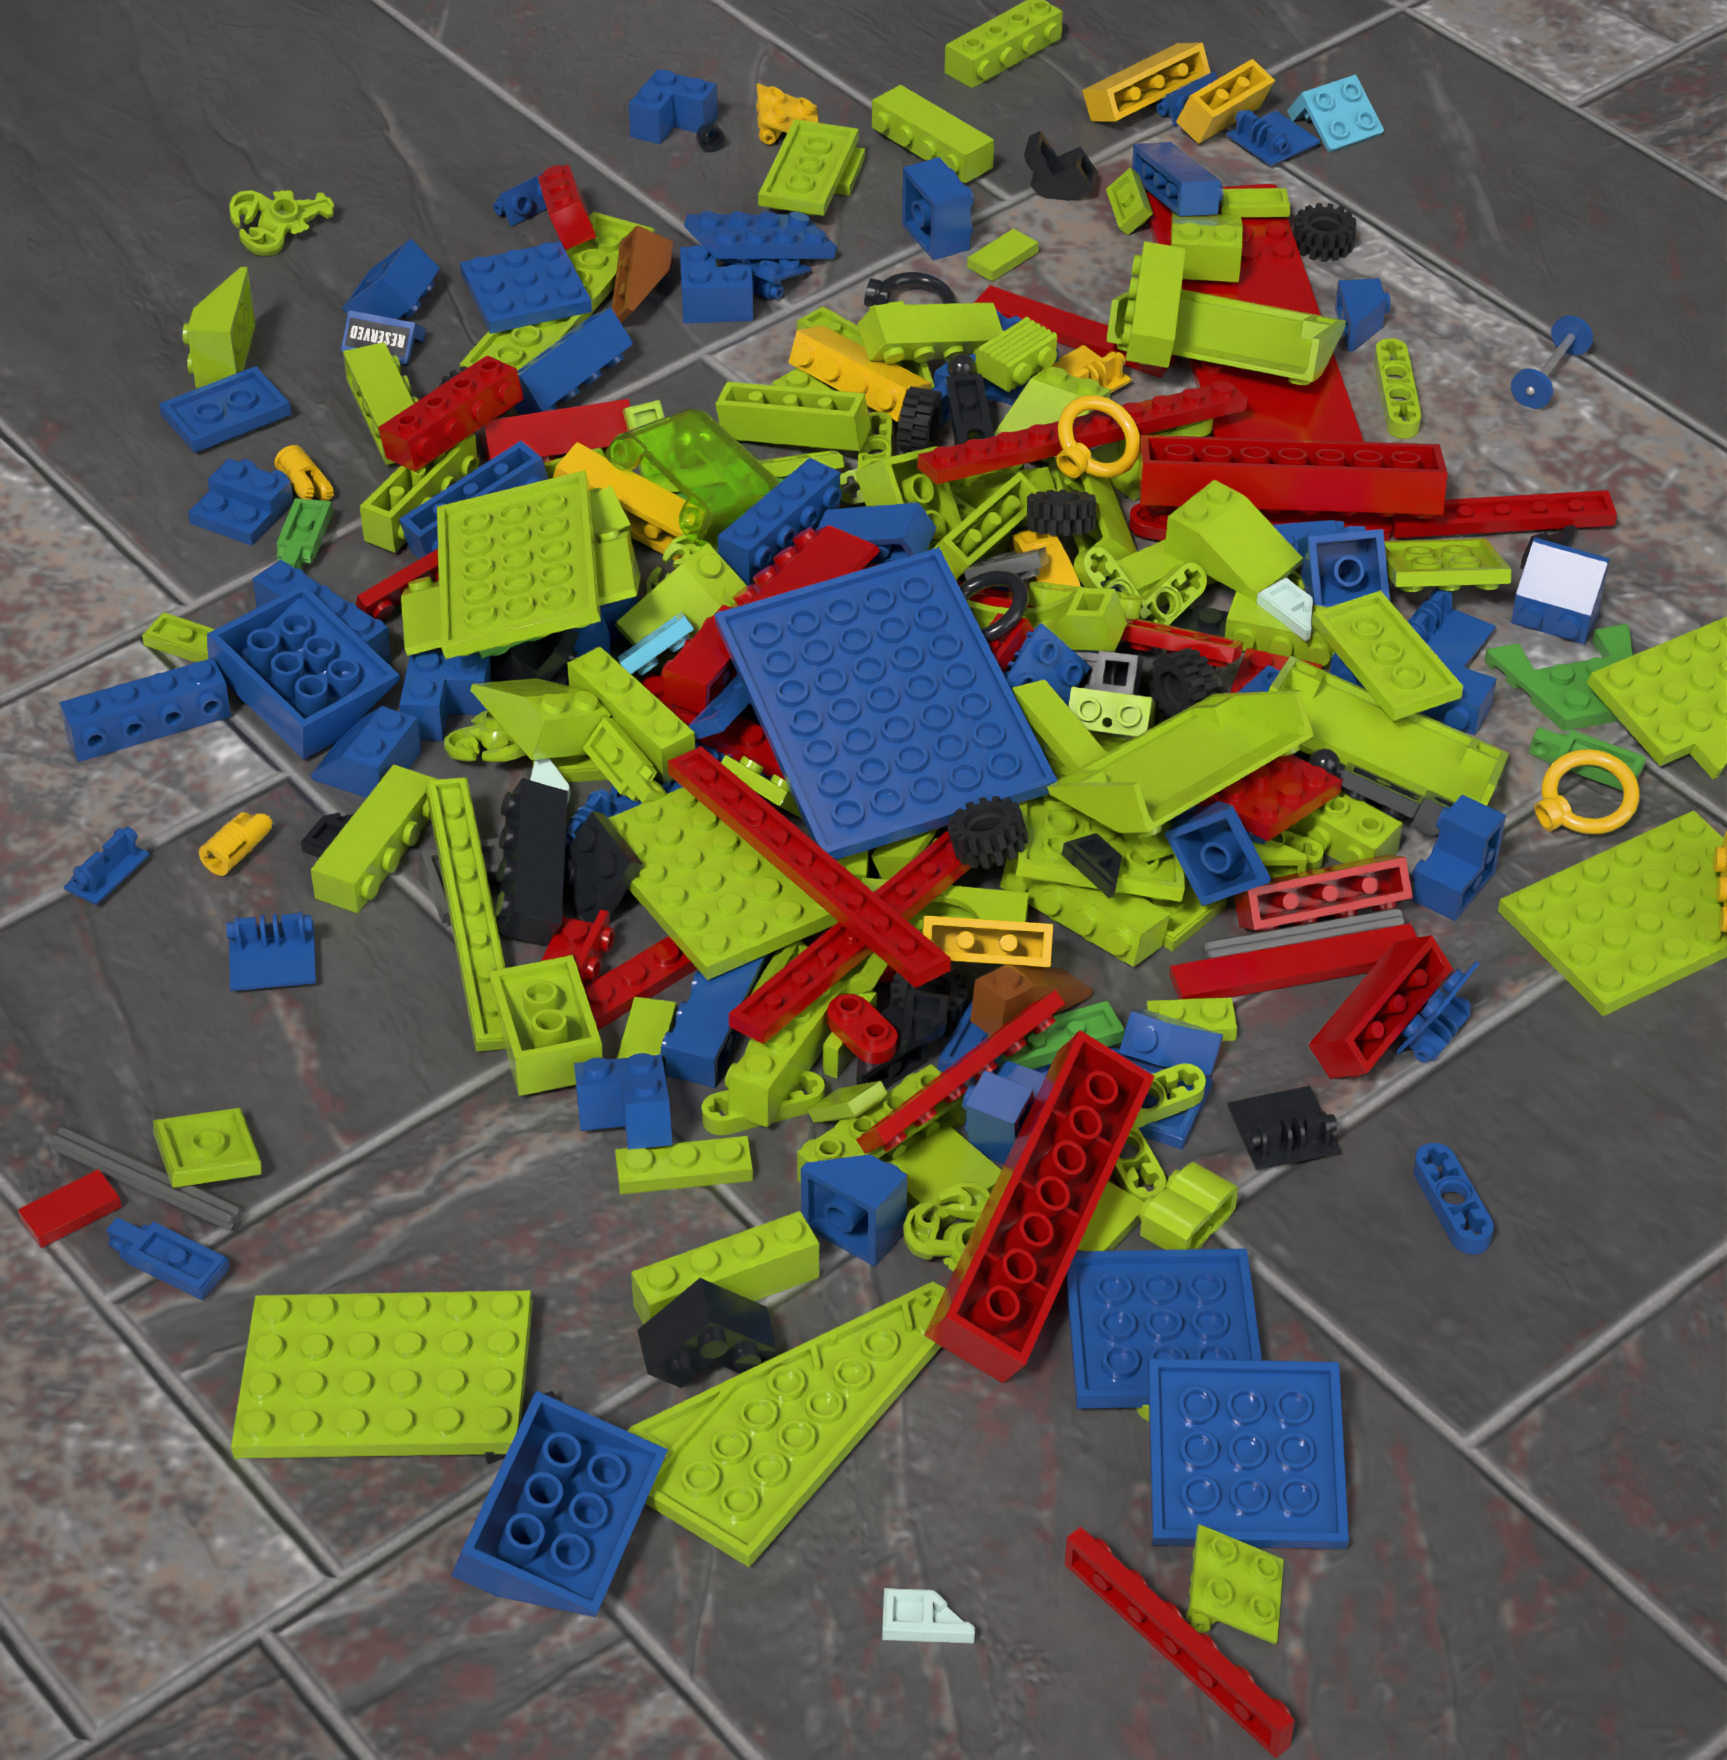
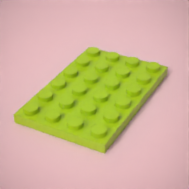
(516, 565)
(1055, 822)
(712, 886)
(1628, 914)
(383, 1374)

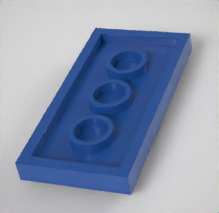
(760, 236)

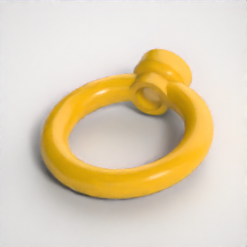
(1076, 457)
(1555, 810)

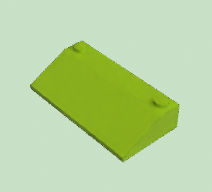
(1245, 335)
(616, 576)
(1406, 751)
(1186, 759)

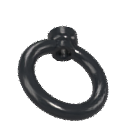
(879, 292)
(1017, 608)

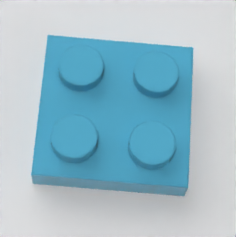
(643, 654)

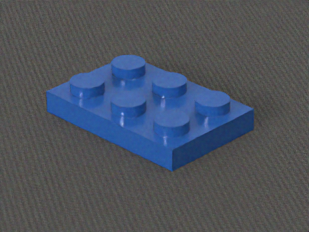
(225, 409)

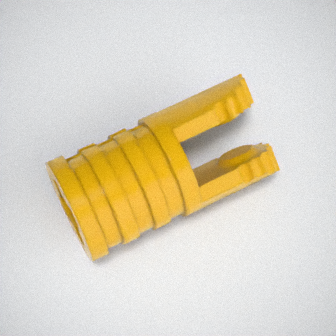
(303, 473)
(227, 845)

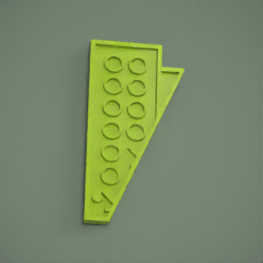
(1674, 697)
(772, 1435)

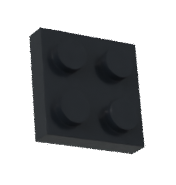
(598, 867)

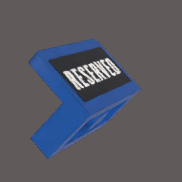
(370, 329)

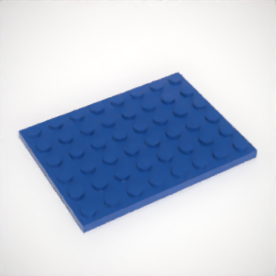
(882, 703)

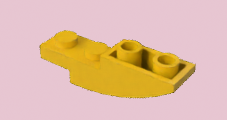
(1059, 568)

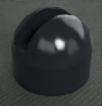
(714, 140)

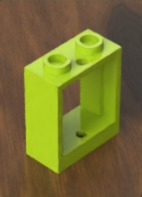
(1127, 713)

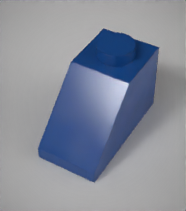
(1363, 307)
(1170, 1041)

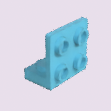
(1338, 113)

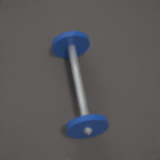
(1532, 386)

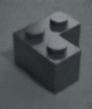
(706, 1328)

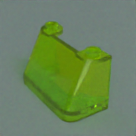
(701, 463)

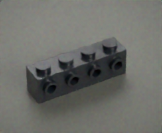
(532, 862)

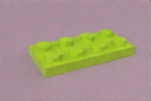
(808, 167)
(1387, 655)

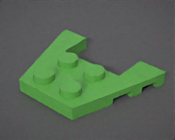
(1562, 689)

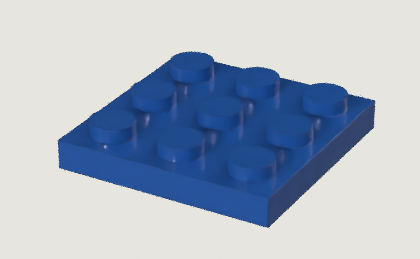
(525, 287)

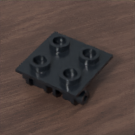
(1284, 1127)

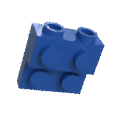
(242, 501)

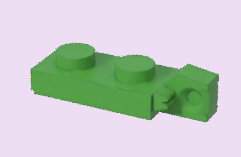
(303, 531)
(1550, 746)

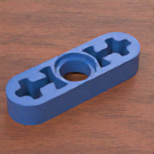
(1453, 1215)

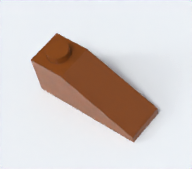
(640, 266)
(1014, 987)

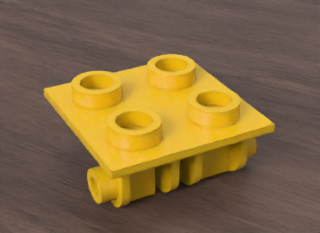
(778, 112)
(1087, 364)

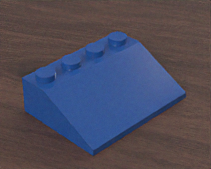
(300, 669)
(560, 1509)

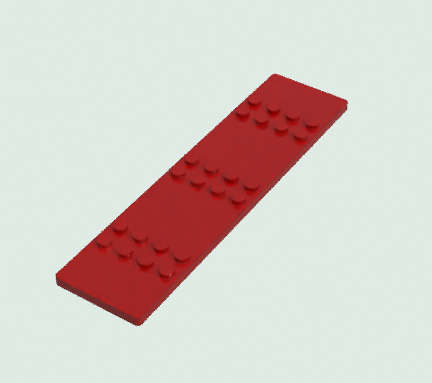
(1275, 408)

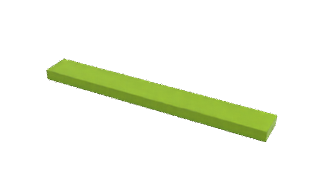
(468, 904)

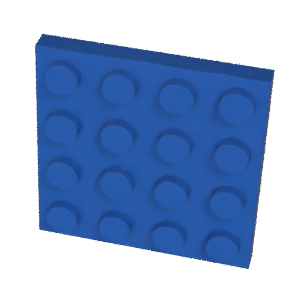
(1157, 1308)
(1247, 1452)

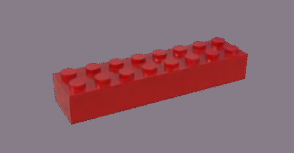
(1296, 474)
(1039, 1208)

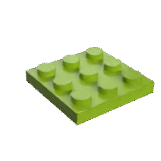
(1445, 564)

